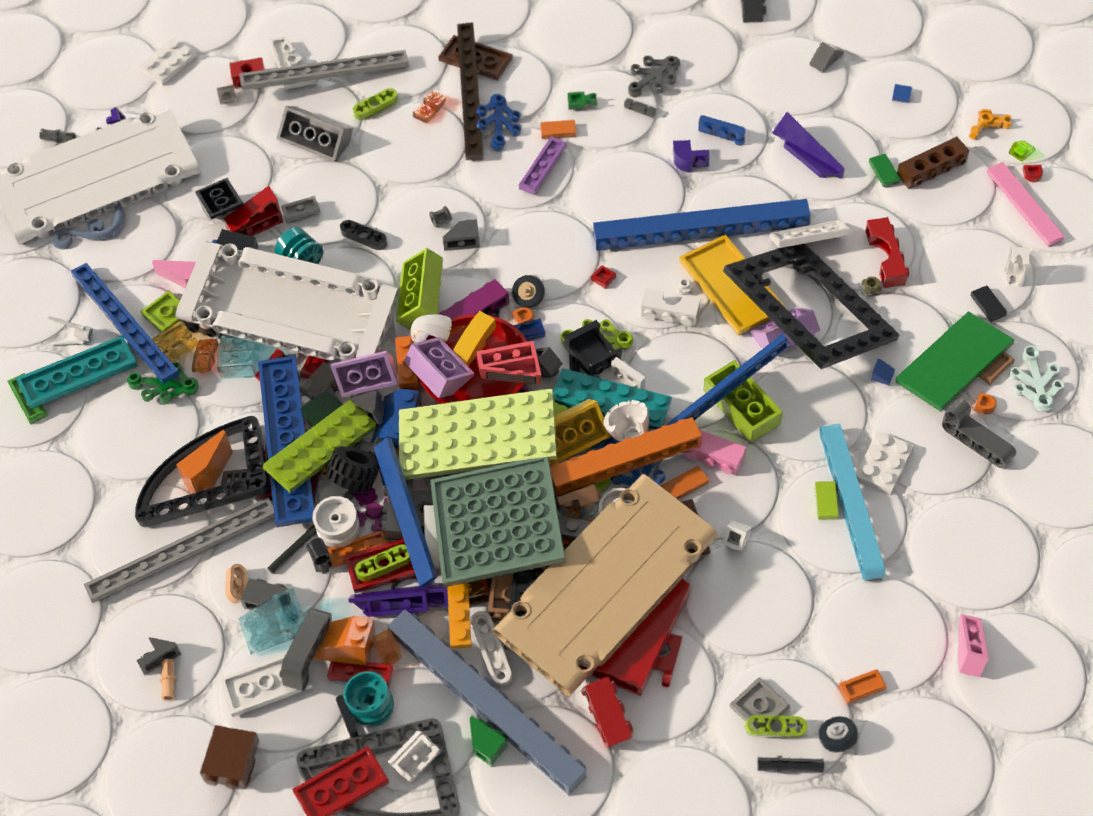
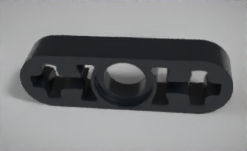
(368, 240)

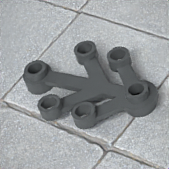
(670, 63)

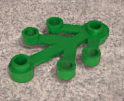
(186, 385)

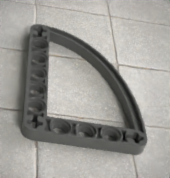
(381, 747)

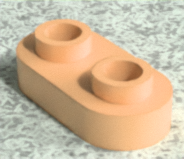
(235, 584)

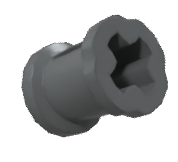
(440, 216)

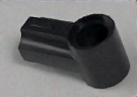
(319, 555)

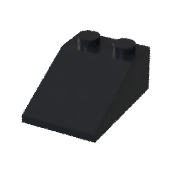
(218, 198)

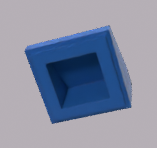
(882, 372)

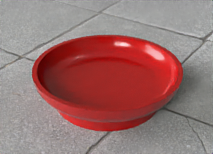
(476, 388)

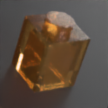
(386, 647)

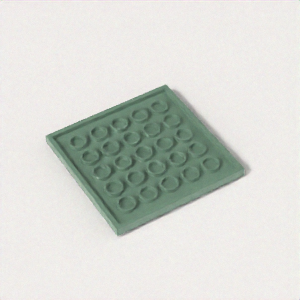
(496, 521)

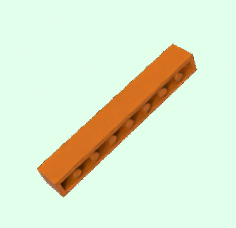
(625, 456)

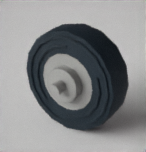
(838, 734)

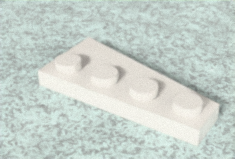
(285, 56)

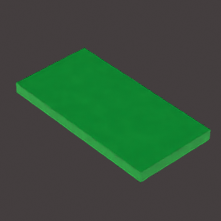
(954, 361)

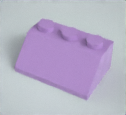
(770, 331)
(438, 366)
(365, 373)

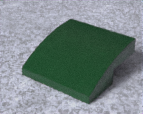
(321, 406)

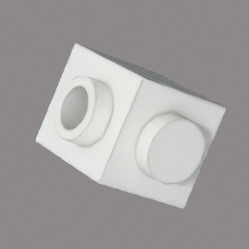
(736, 535)

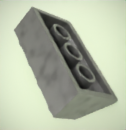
(314, 133)

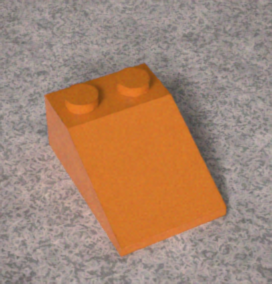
(204, 465)
(347, 641)

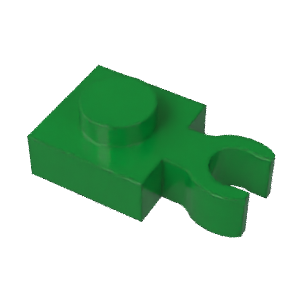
(579, 100)

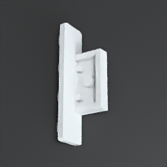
(624, 374)

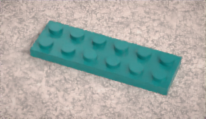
(76, 372)
(577, 387)

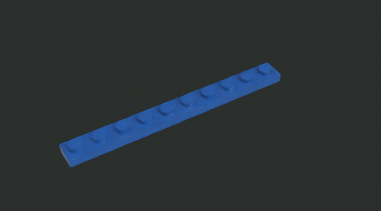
(125, 323)

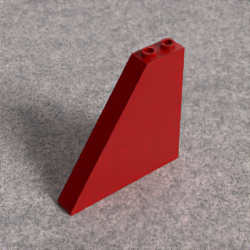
(637, 656)

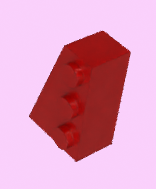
(256, 215)
(607, 711)

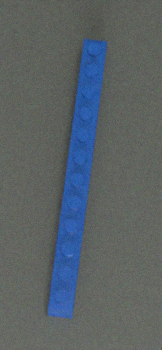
(701, 224)

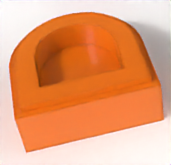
(523, 315)
(985, 404)

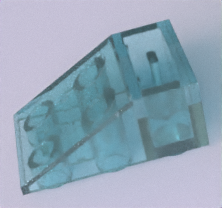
(272, 622)

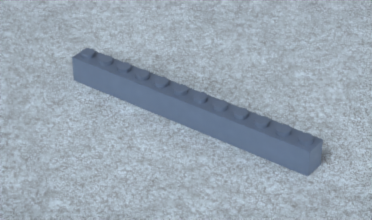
(488, 702)

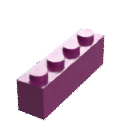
(489, 296)

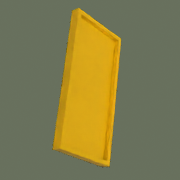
(706, 268)

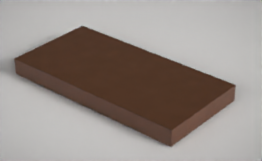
(490, 61)

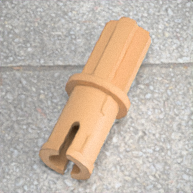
(168, 680)

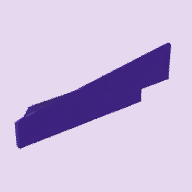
(807, 148)
(395, 601)

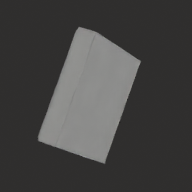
(759, 700)

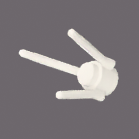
(82, 333)

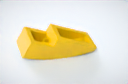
(474, 337)

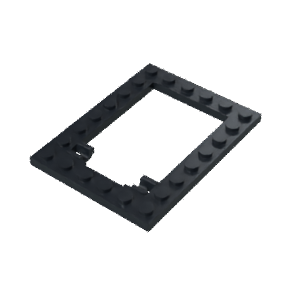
(748, 277)

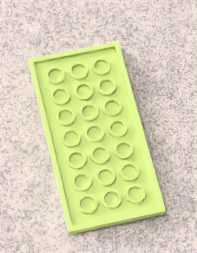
(476, 434)

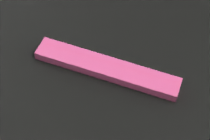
(1025, 204)

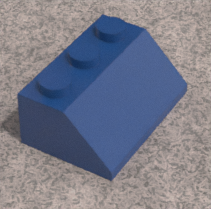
(393, 403)

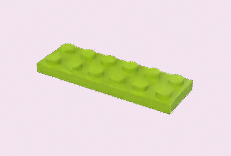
(315, 447)

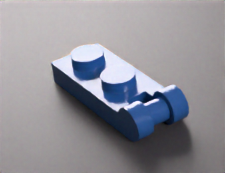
(722, 129)

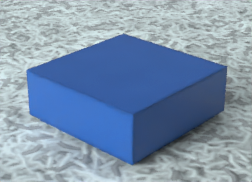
(901, 93)

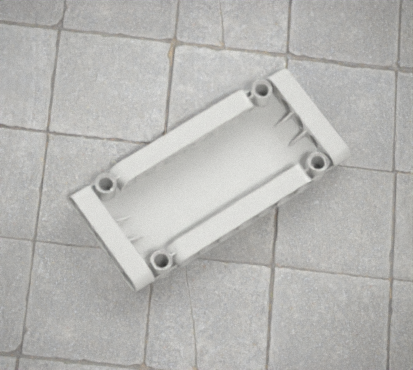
(95, 174)
(287, 303)

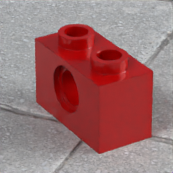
(244, 66)

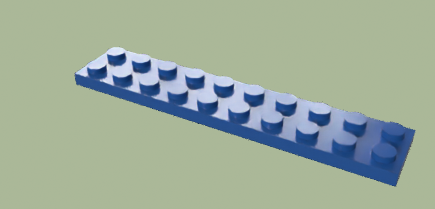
(282, 426)

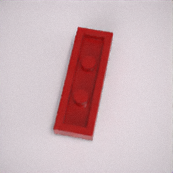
(345, 671)

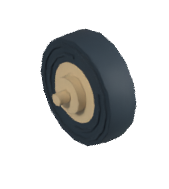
(528, 291)

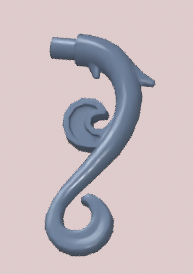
(91, 234)

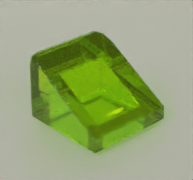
(1021, 150)

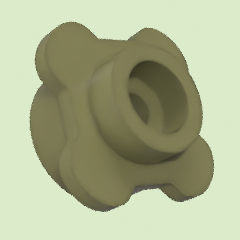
(871, 281)

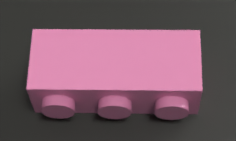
(718, 453)

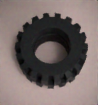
(352, 469)

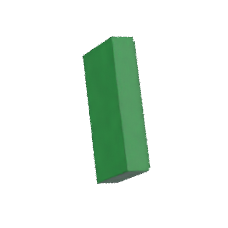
(884, 170)

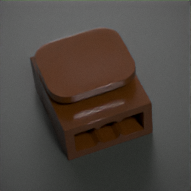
(230, 757)

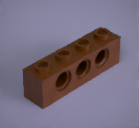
(933, 162)

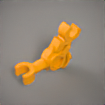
(988, 119)

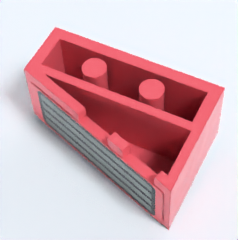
(510, 363)

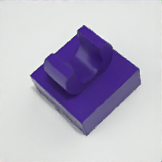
(116, 116)

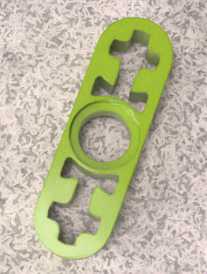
(361, 109)
(367, 563)
(760, 720)

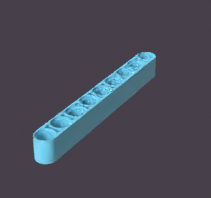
(852, 502)

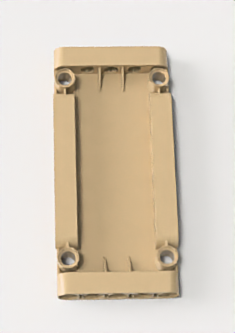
(607, 584)

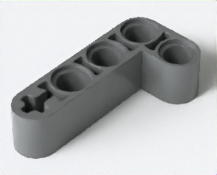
(975, 435)
(303, 649)

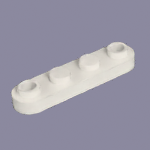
(491, 649)

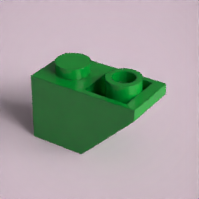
(486, 742)

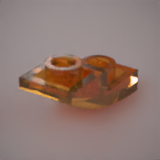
(431, 105)
(204, 355)

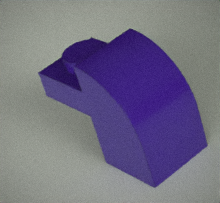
(685, 158)

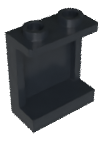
(591, 348)

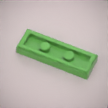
(32, 414)

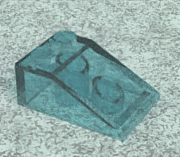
(237, 358)

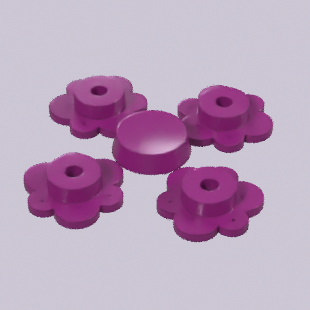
(373, 510)

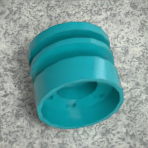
(299, 245)
(363, 690)

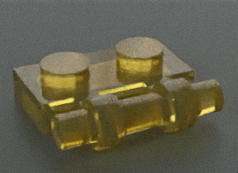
(173, 337)

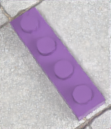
(542, 165)

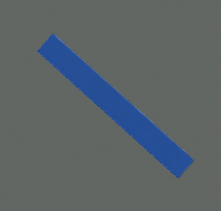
(734, 380)
(405, 512)

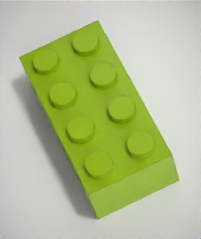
(419, 287)
(747, 405)

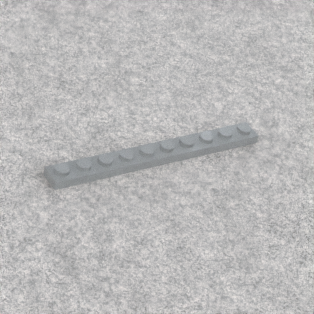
(323, 70)
(179, 550)

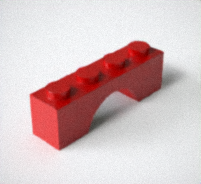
(881, 235)

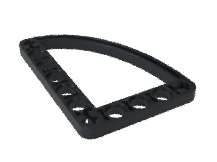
(241, 425)

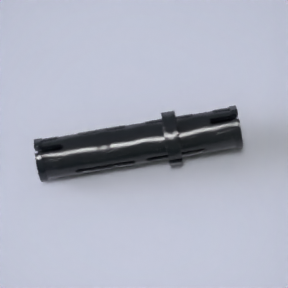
(790, 764)

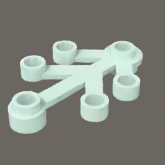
(1036, 381)

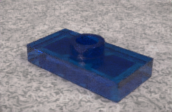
(531, 329)

